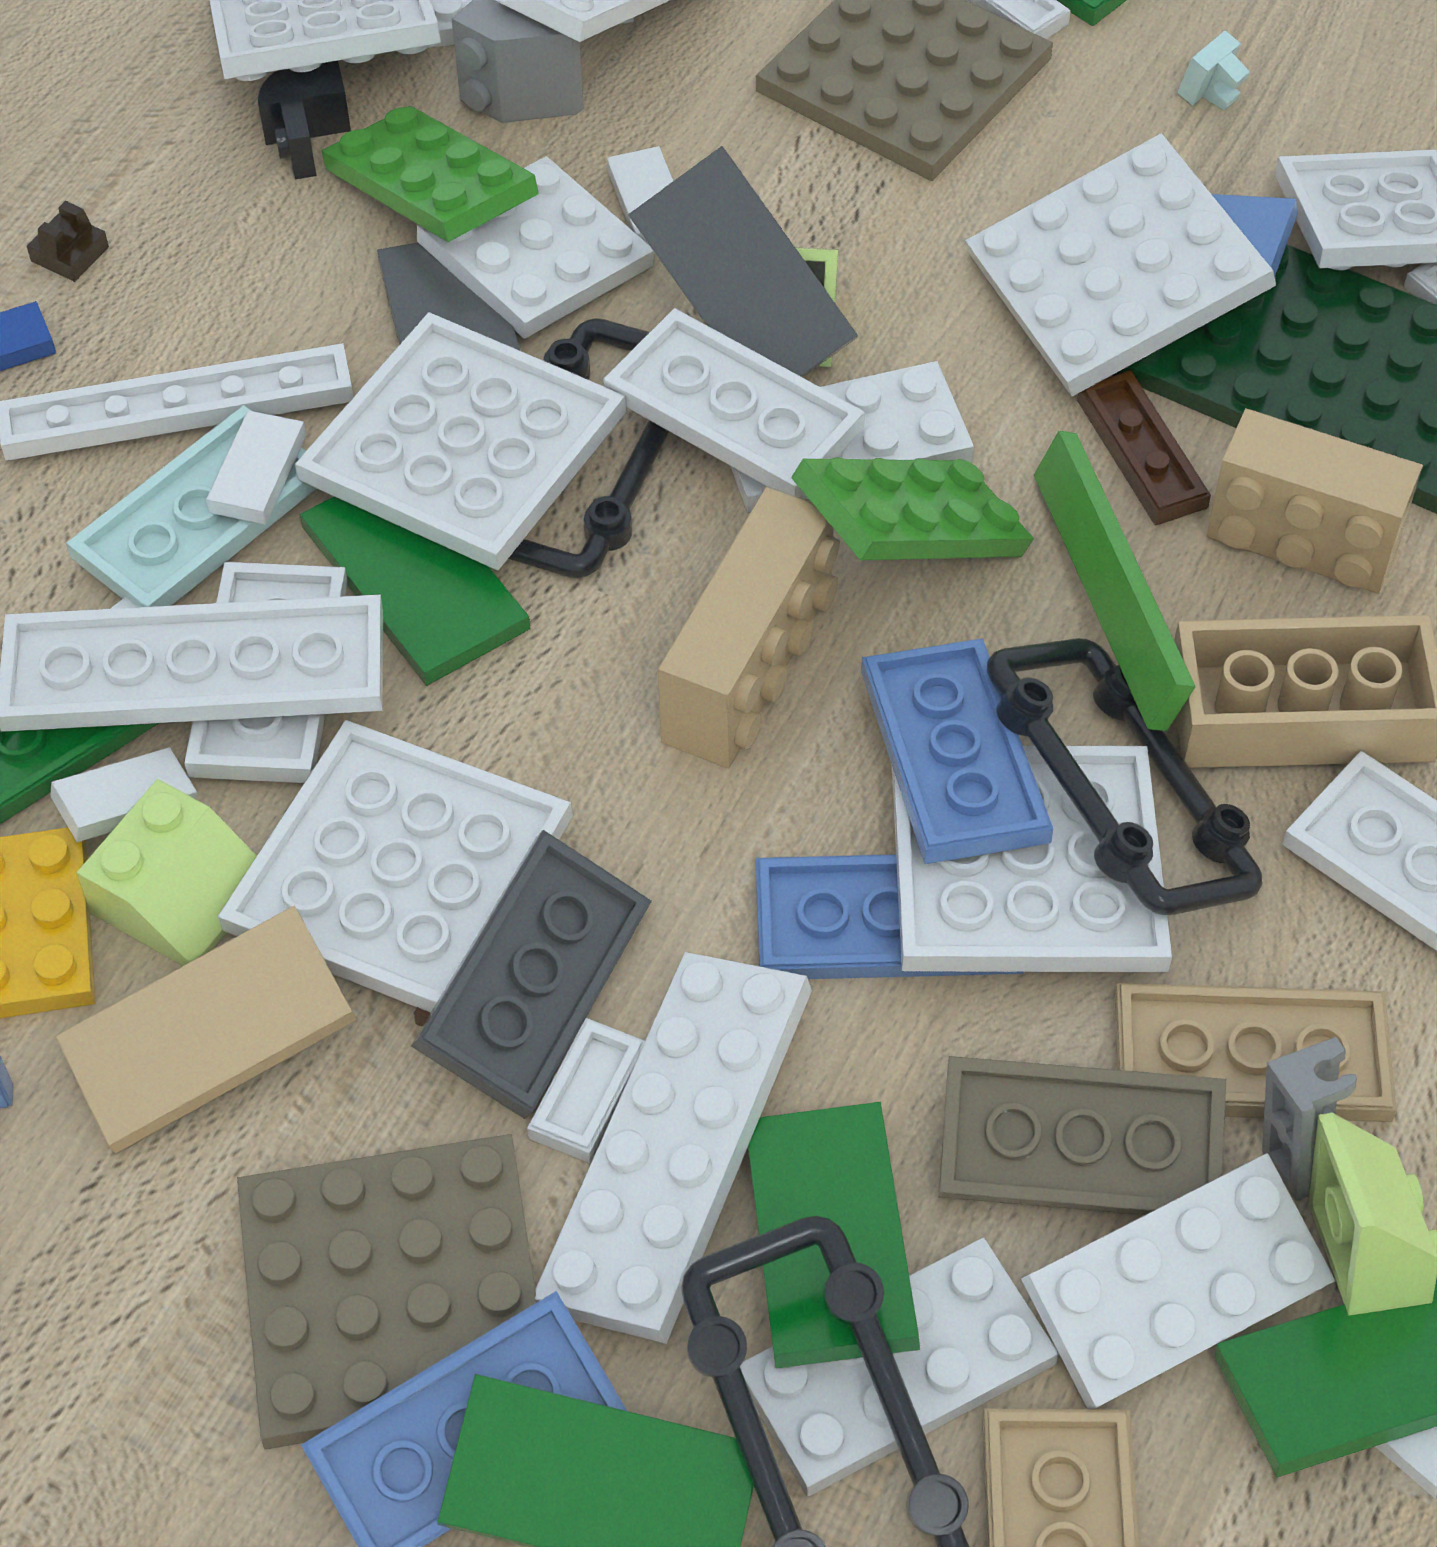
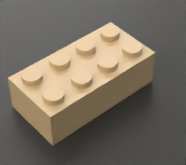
(747, 629)
(1308, 690)

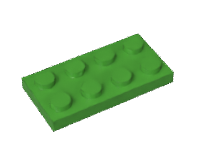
(429, 172)
(912, 508)

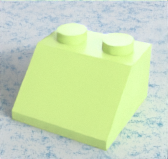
(166, 874)
(1370, 1220)

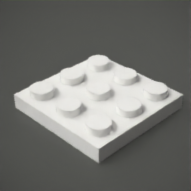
(1365, 206)
(544, 253)

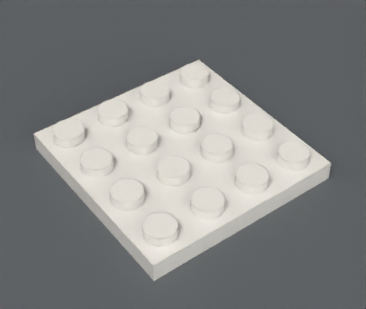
(304, 33)
(1119, 264)
(462, 440)
(393, 860)
(1040, 902)

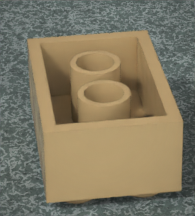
(1312, 500)

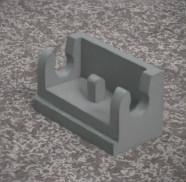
(1295, 1094)

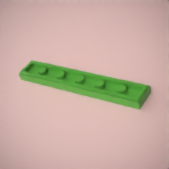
(1114, 582)

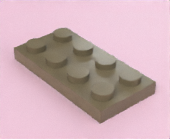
(1078, 1135)

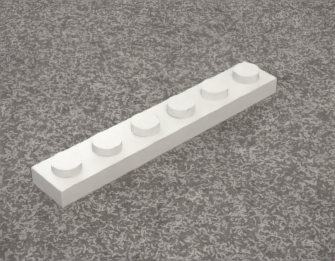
(173, 401)

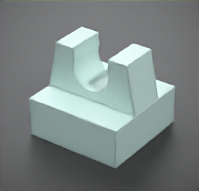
(1215, 73)

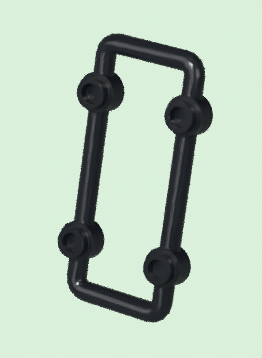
(608, 517)
(1126, 847)
(852, 1296)

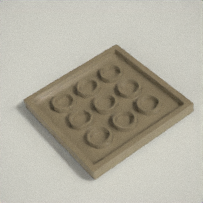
(905, 75)
(376, 1274)

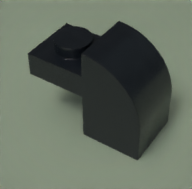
(300, 108)

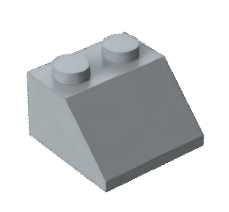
(515, 64)

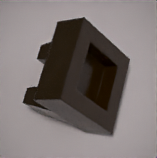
(68, 243)

